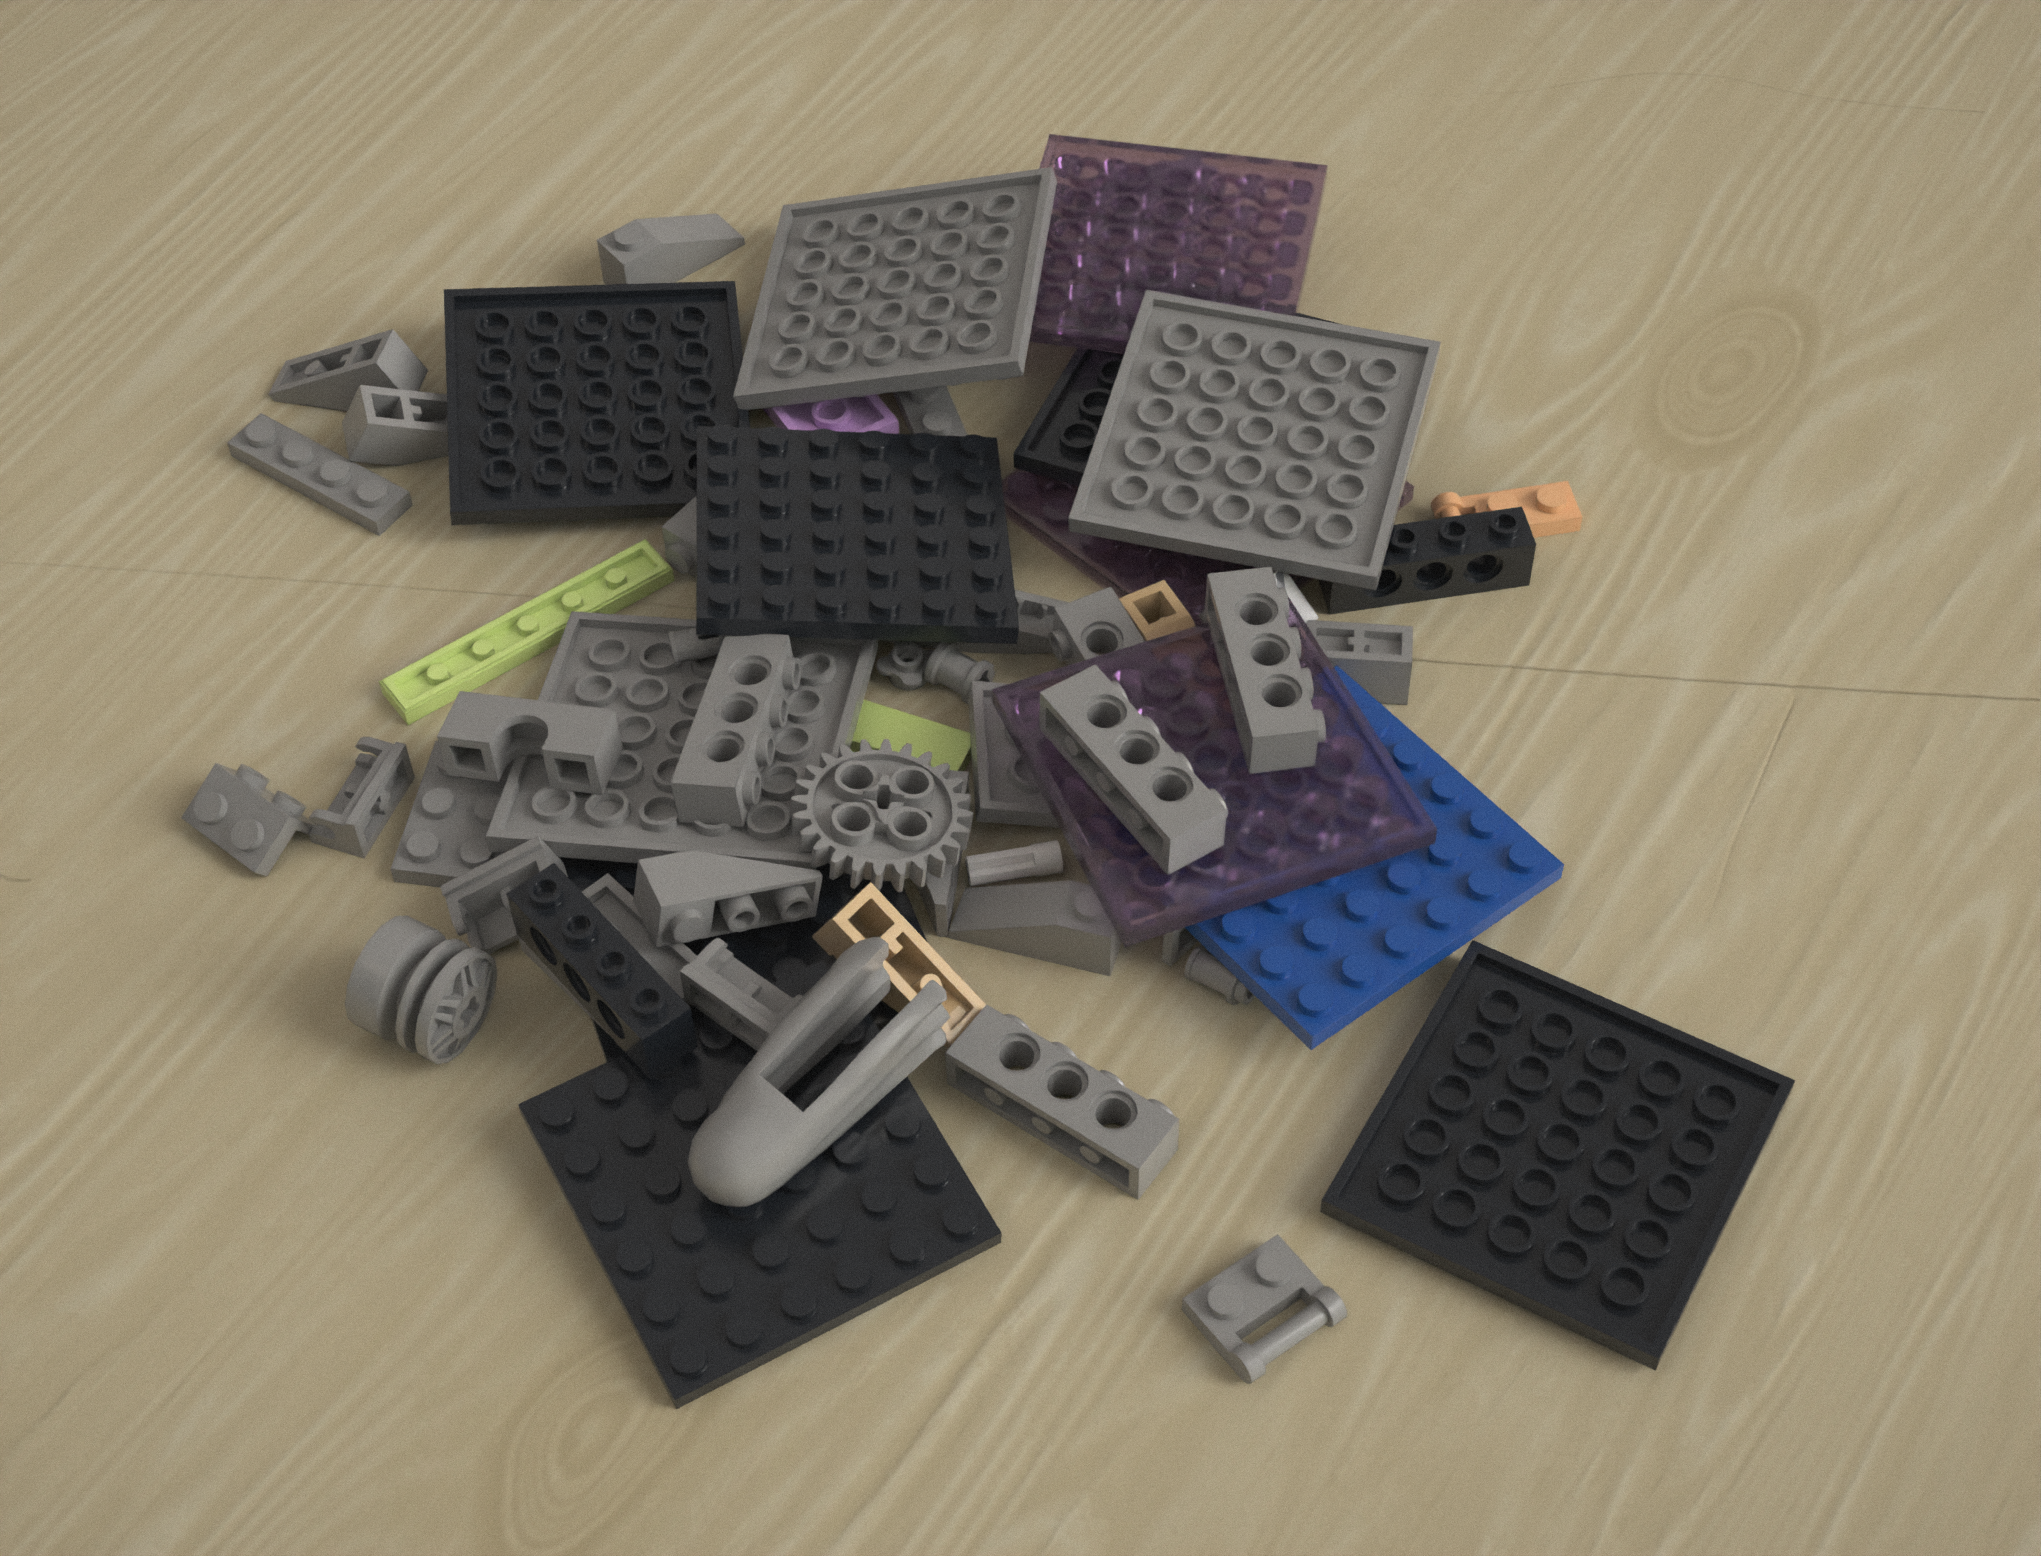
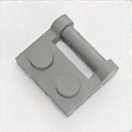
(1253, 1294)

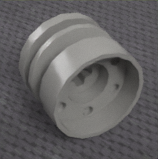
(421, 989)

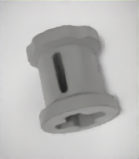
(956, 669)

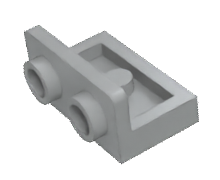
(245, 816)

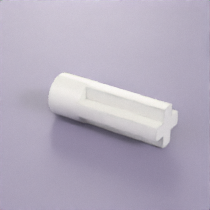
(1015, 863)

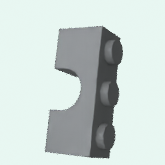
(493, 730)

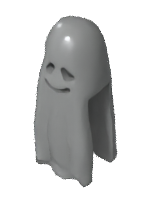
(765, 1139)

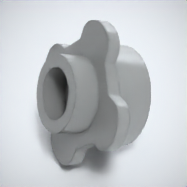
(905, 665)

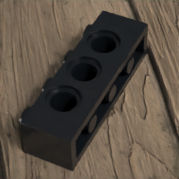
(1445, 561)
(603, 971)

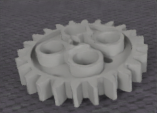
(881, 815)

